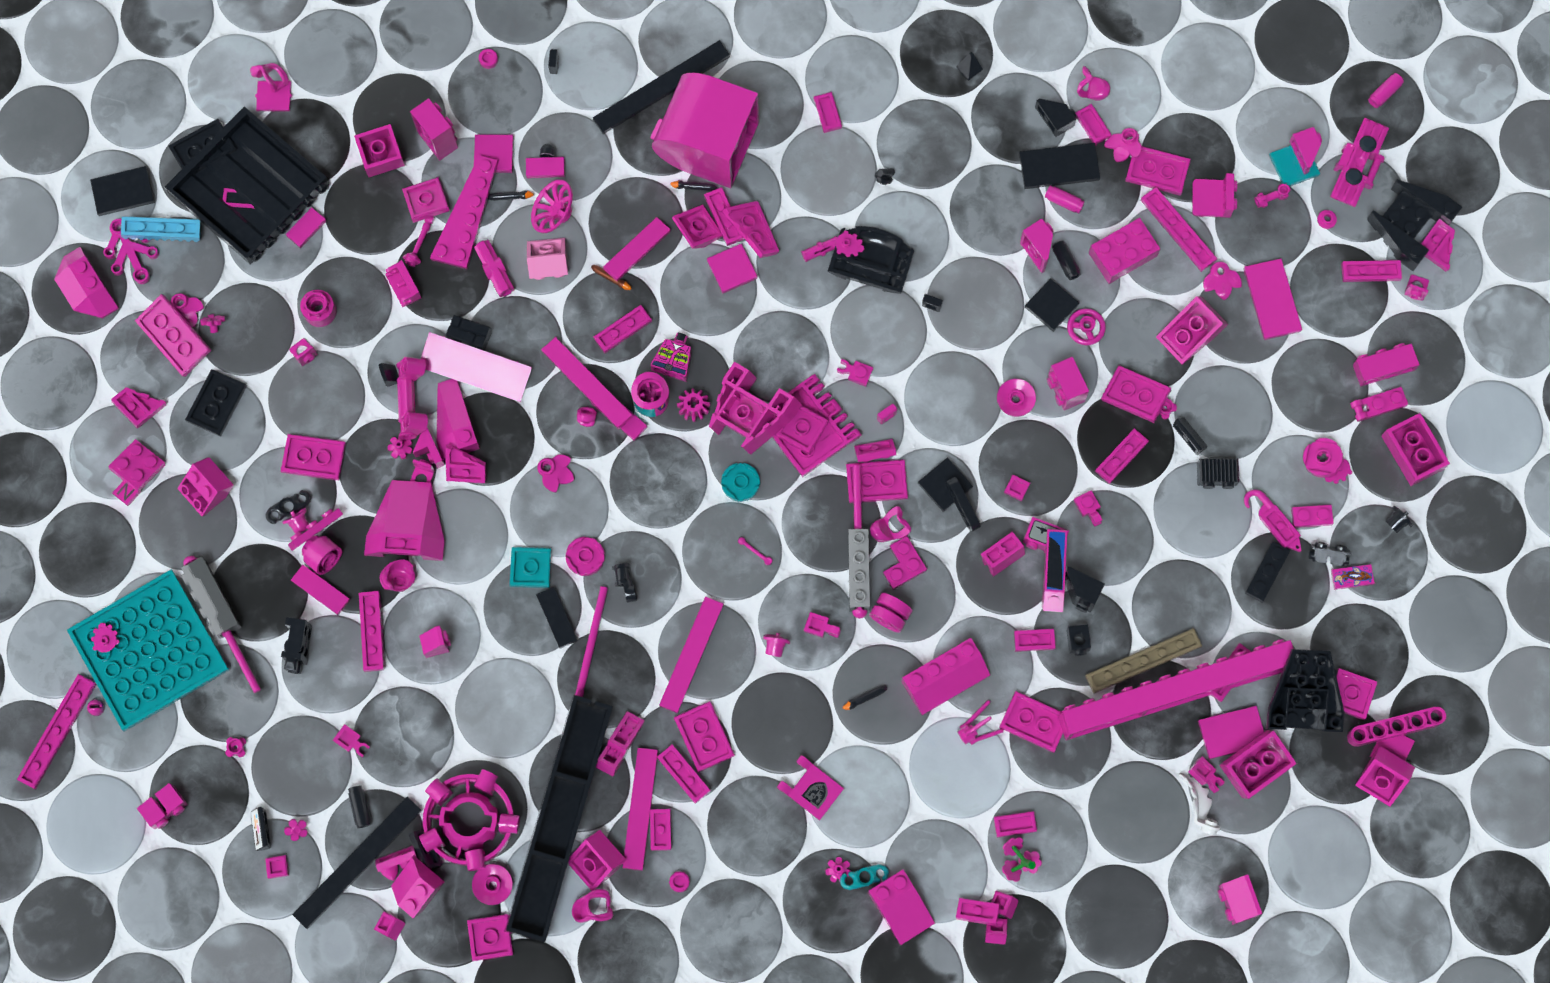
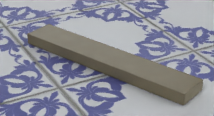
(1143, 661)

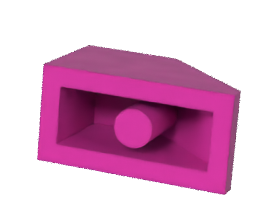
(1305, 146)

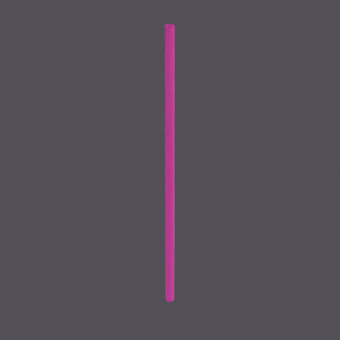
(591, 641)

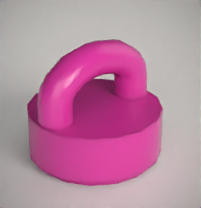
(586, 416)

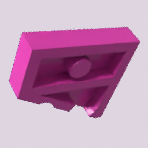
(463, 466)

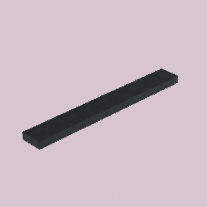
(659, 87)
(357, 862)

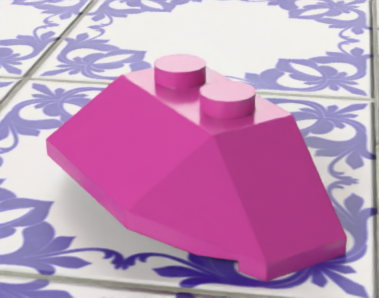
(83, 286)

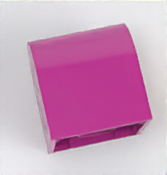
(708, 128)

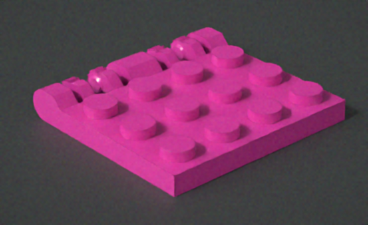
(831, 439)

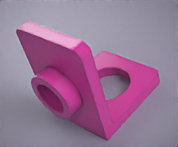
(1414, 291)
(307, 355)
(422, 467)

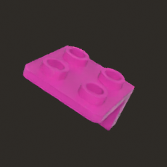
(1214, 197)

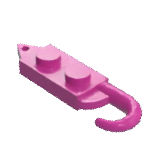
(1275, 521)

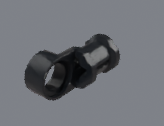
(623, 579)

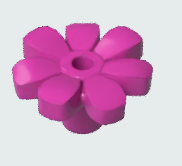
(212, 322)
(400, 447)
(833, 869)

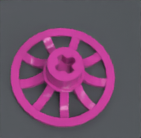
(556, 211)

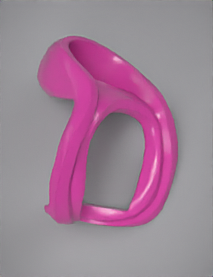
(263, 70)
(1097, 89)
(880, 528)
(581, 910)

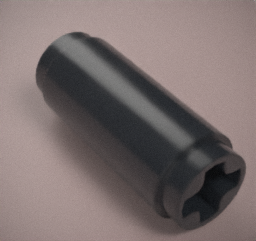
(1066, 260)
(359, 807)

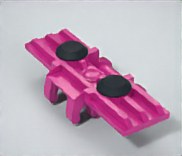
(1354, 157)

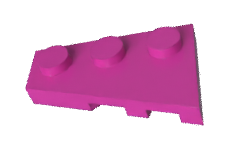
(753, 227)

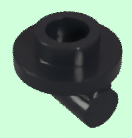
(884, 176)

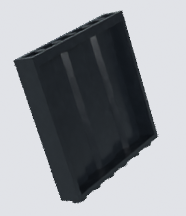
(263, 174)

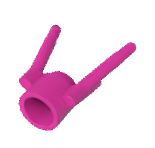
(968, 733)

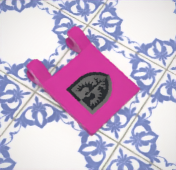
(814, 790)

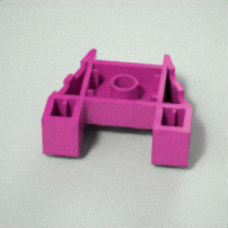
(749, 414)

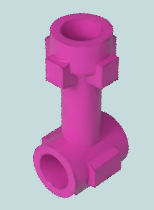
(1282, 194)

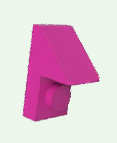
(426, 444)

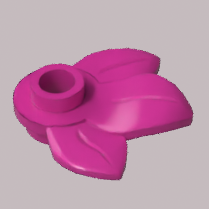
(1122, 147)
(1221, 283)
(189, 307)
(557, 474)

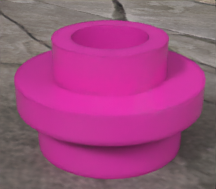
(1326, 224)

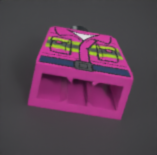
(673, 358)

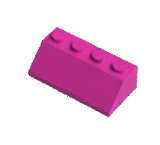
(946, 676)

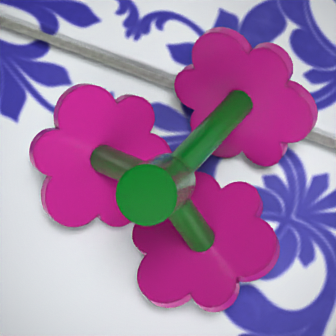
(1028, 862)

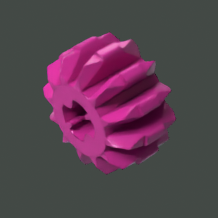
(700, 407)

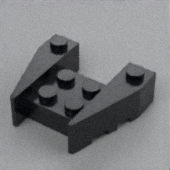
(1408, 217)

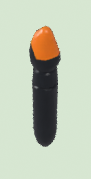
(693, 185)
(510, 195)
(865, 697)

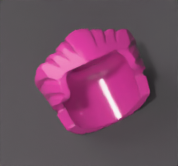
(397, 576)

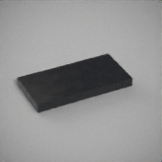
(1059, 165)

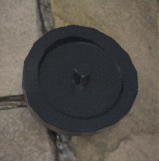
(1398, 520)

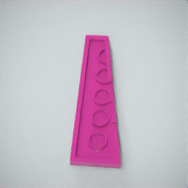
(462, 227)

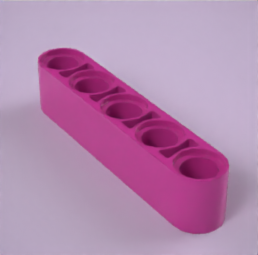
(1404, 721)

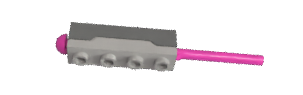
(858, 555)
(215, 608)

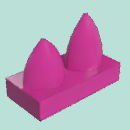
(388, 864)

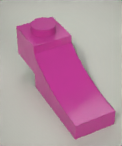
(619, 744)

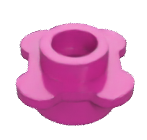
(1170, 408)
(231, 742)

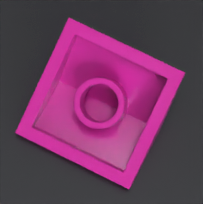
(697, 227)

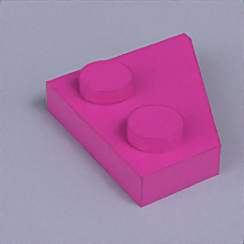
(1439, 244)
(137, 406)

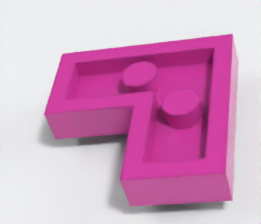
(909, 564)

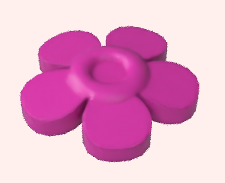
(296, 829)

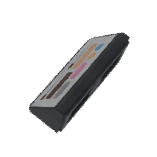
(260, 829)

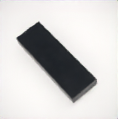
(556, 617)

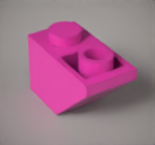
(435, 642)

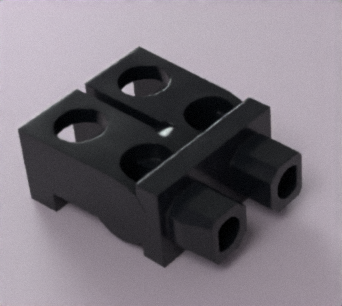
(297, 644)

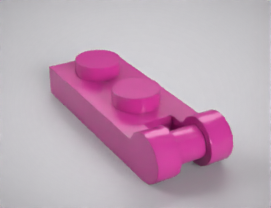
(1379, 404)

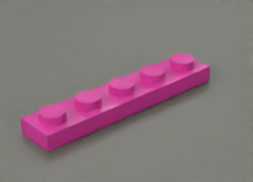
(1178, 229)

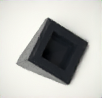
(969, 66)

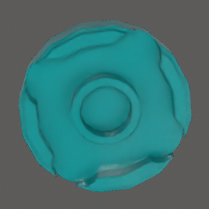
(740, 482)

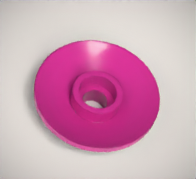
(1020, 389)
(490, 874)

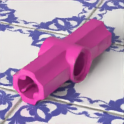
(494, 268)

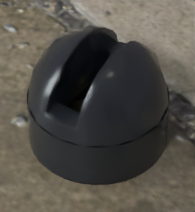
(547, 150)

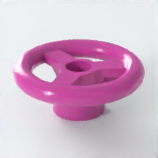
(1086, 320)

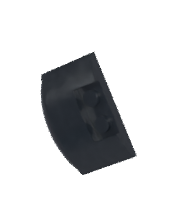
(881, 263)

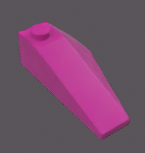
(453, 420)

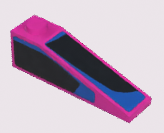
(1054, 571)

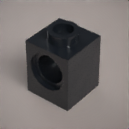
(1078, 631)

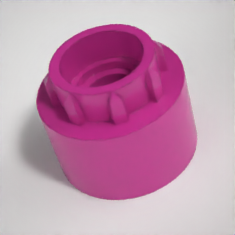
(322, 317)
(321, 554)

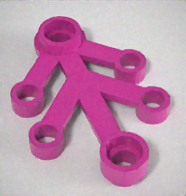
(128, 248)

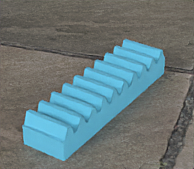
(160, 229)

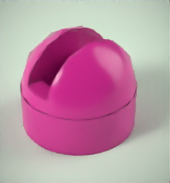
(95, 711)

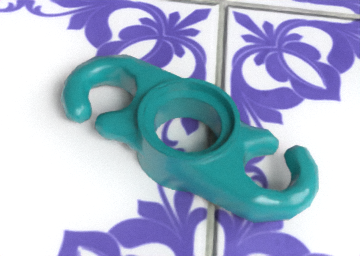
(873, 877)

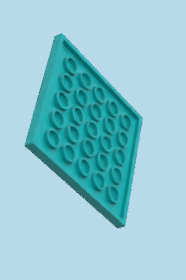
(159, 652)

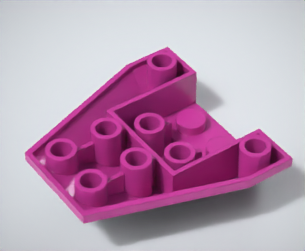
(407, 523)

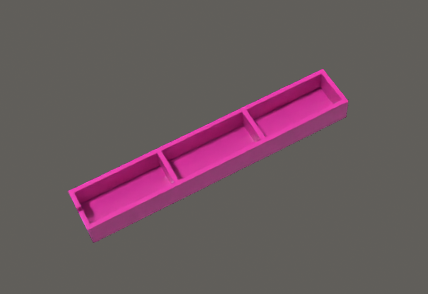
(1174, 690)

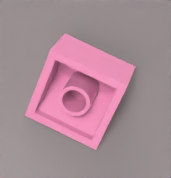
(547, 258)

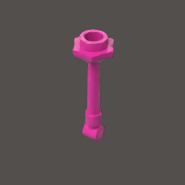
(411, 258)

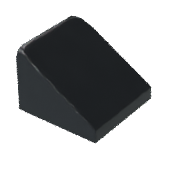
(389, 374)

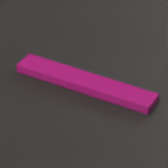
(586, 383)
(691, 655)
(56, 731)
(640, 809)

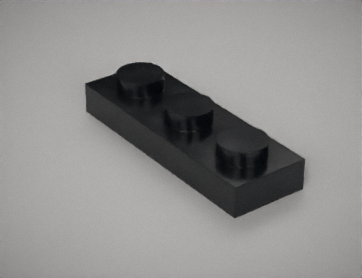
(1267, 572)

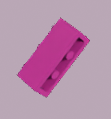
(1385, 364)

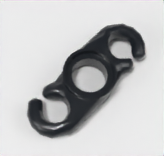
(279, 506)

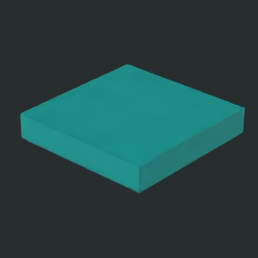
(1288, 167)
(530, 567)

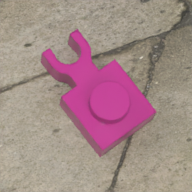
(858, 373)
(348, 738)
(1204, 773)

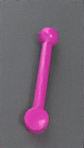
(768, 561)

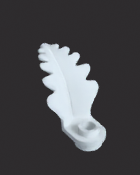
(1201, 805)

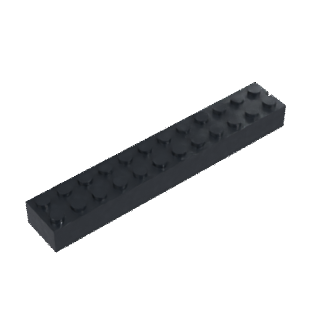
(558, 819)

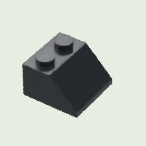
(1082, 589)

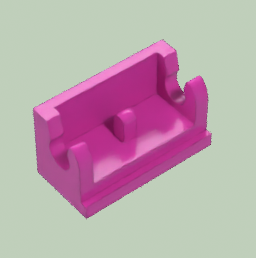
(402, 284)
(1003, 553)

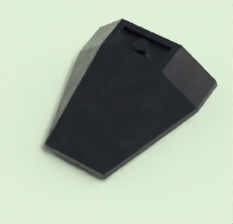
(1307, 694)

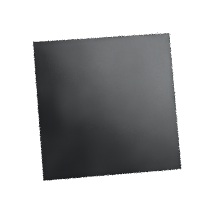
(1051, 305)
(935, 485)

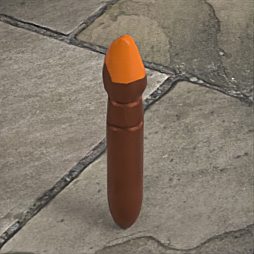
(621, 283)

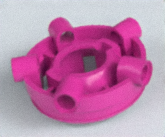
(475, 855)

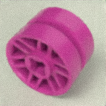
(890, 612)

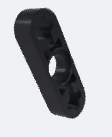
(963, 504)

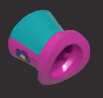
(650, 394)

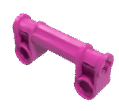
(410, 422)

